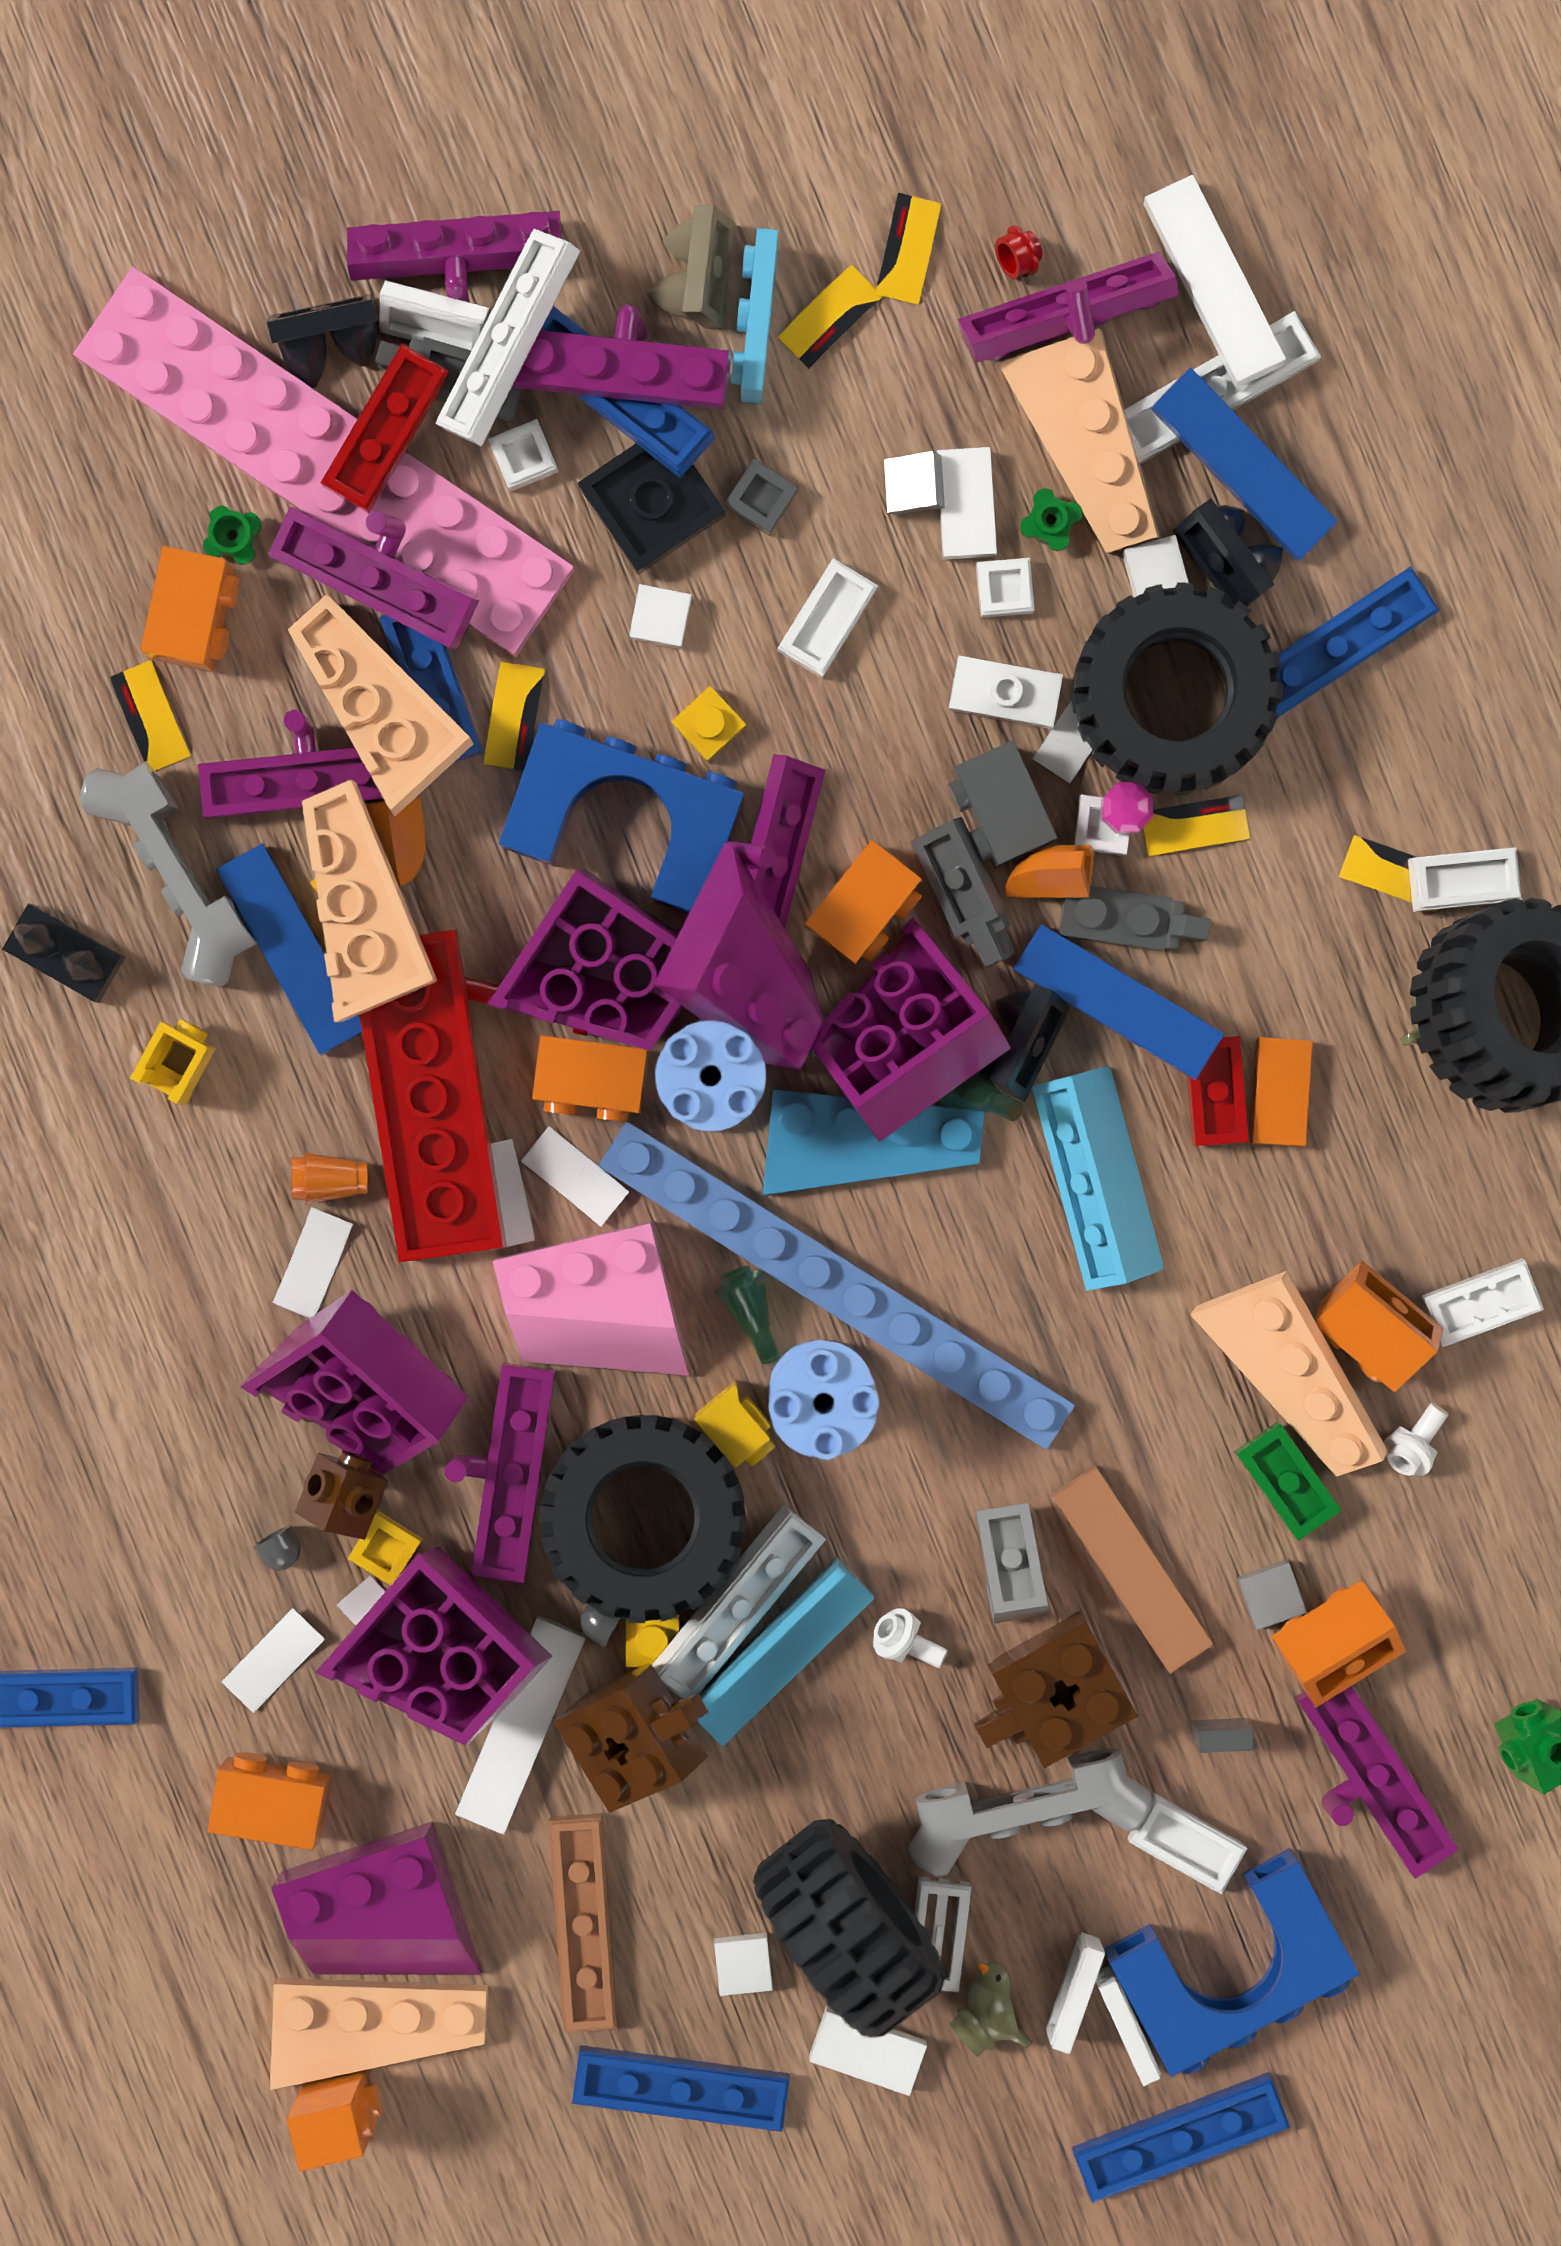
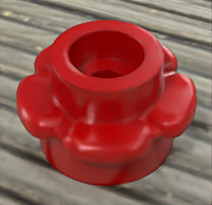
(1018, 252)

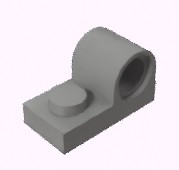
(1011, 1563)

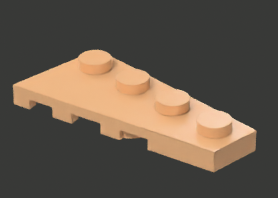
(1083, 424)
(384, 712)
(365, 920)
(1291, 1364)
(360, 2025)

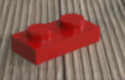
(1219, 1098)

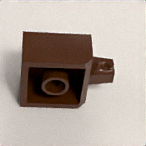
(1028, 1696)
(633, 1737)

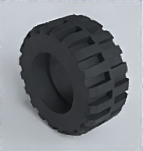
(1220, 631)
(1460, 1011)
(630, 1591)
(848, 1928)

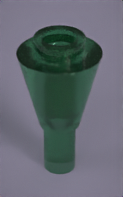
(982, 1095)
(746, 1300)

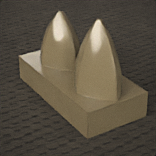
(707, 249)

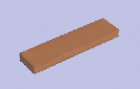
(1132, 1569)
(583, 1922)

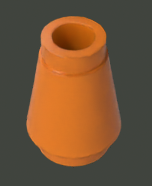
(326, 1178)

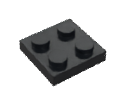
(649, 506)

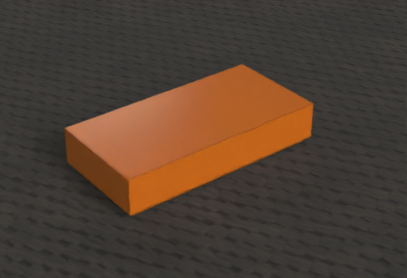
(1281, 1091)

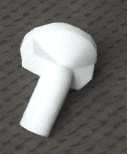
(1413, 1447)
(902, 1639)

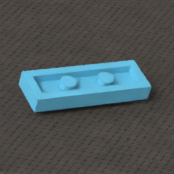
(755, 315)

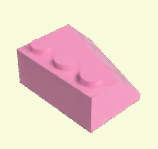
(594, 1303)

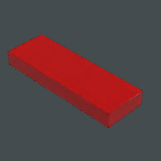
(385, 428)

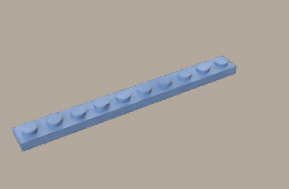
(836, 1285)

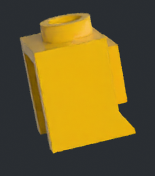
(151, 1064)
(736, 1426)

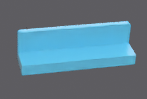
(1098, 1178)
(782, 1650)

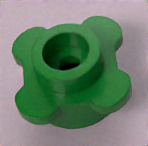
(221, 524)
(1052, 535)

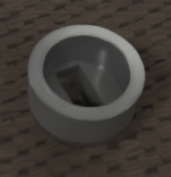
(279, 1549)
(598, 1627)

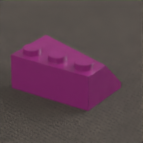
(594, 966)
(743, 967)
(907, 1035)
(360, 1384)
(438, 1650)
(378, 1910)

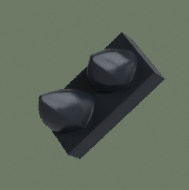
(302, 335)
(1215, 544)
(63, 953)
(1034, 1024)

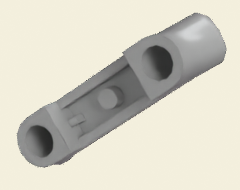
(142, 802)
(1096, 1784)

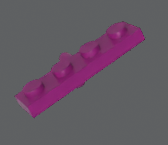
(444, 247)
(1068, 308)
(627, 367)
(374, 574)
(281, 780)
(782, 830)
(510, 1472)
(1379, 1781)

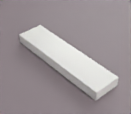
(1214, 281)
(507, 336)
(1153, 436)
(738, 1604)
(520, 1732)

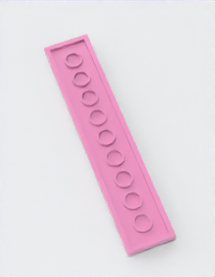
(288, 439)

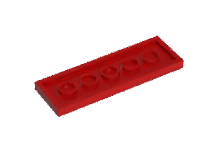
(433, 1114)

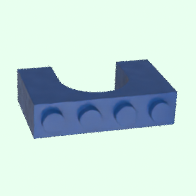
(568, 766)
(1304, 1966)

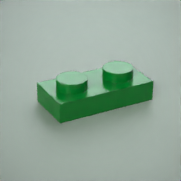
(1287, 1481)

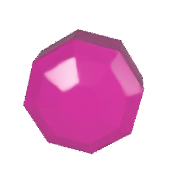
(1126, 808)

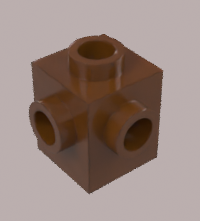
(341, 1494)

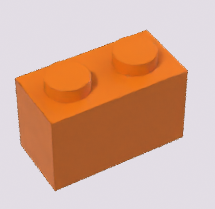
(190, 609)
(864, 903)
(590, 1076)
(1378, 1327)
(1338, 1643)
(269, 1801)
(333, 2119)

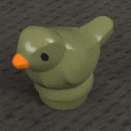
(988, 2012)

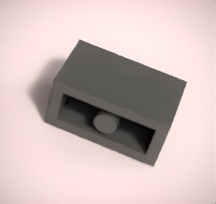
(1001, 804)

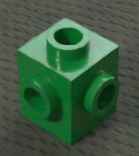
(1532, 1744)

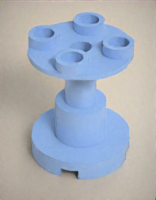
(689, 1055)
(822, 1428)

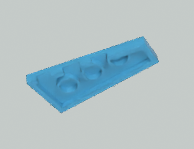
(827, 1143)

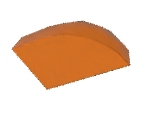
(401, 837)
(1053, 873)

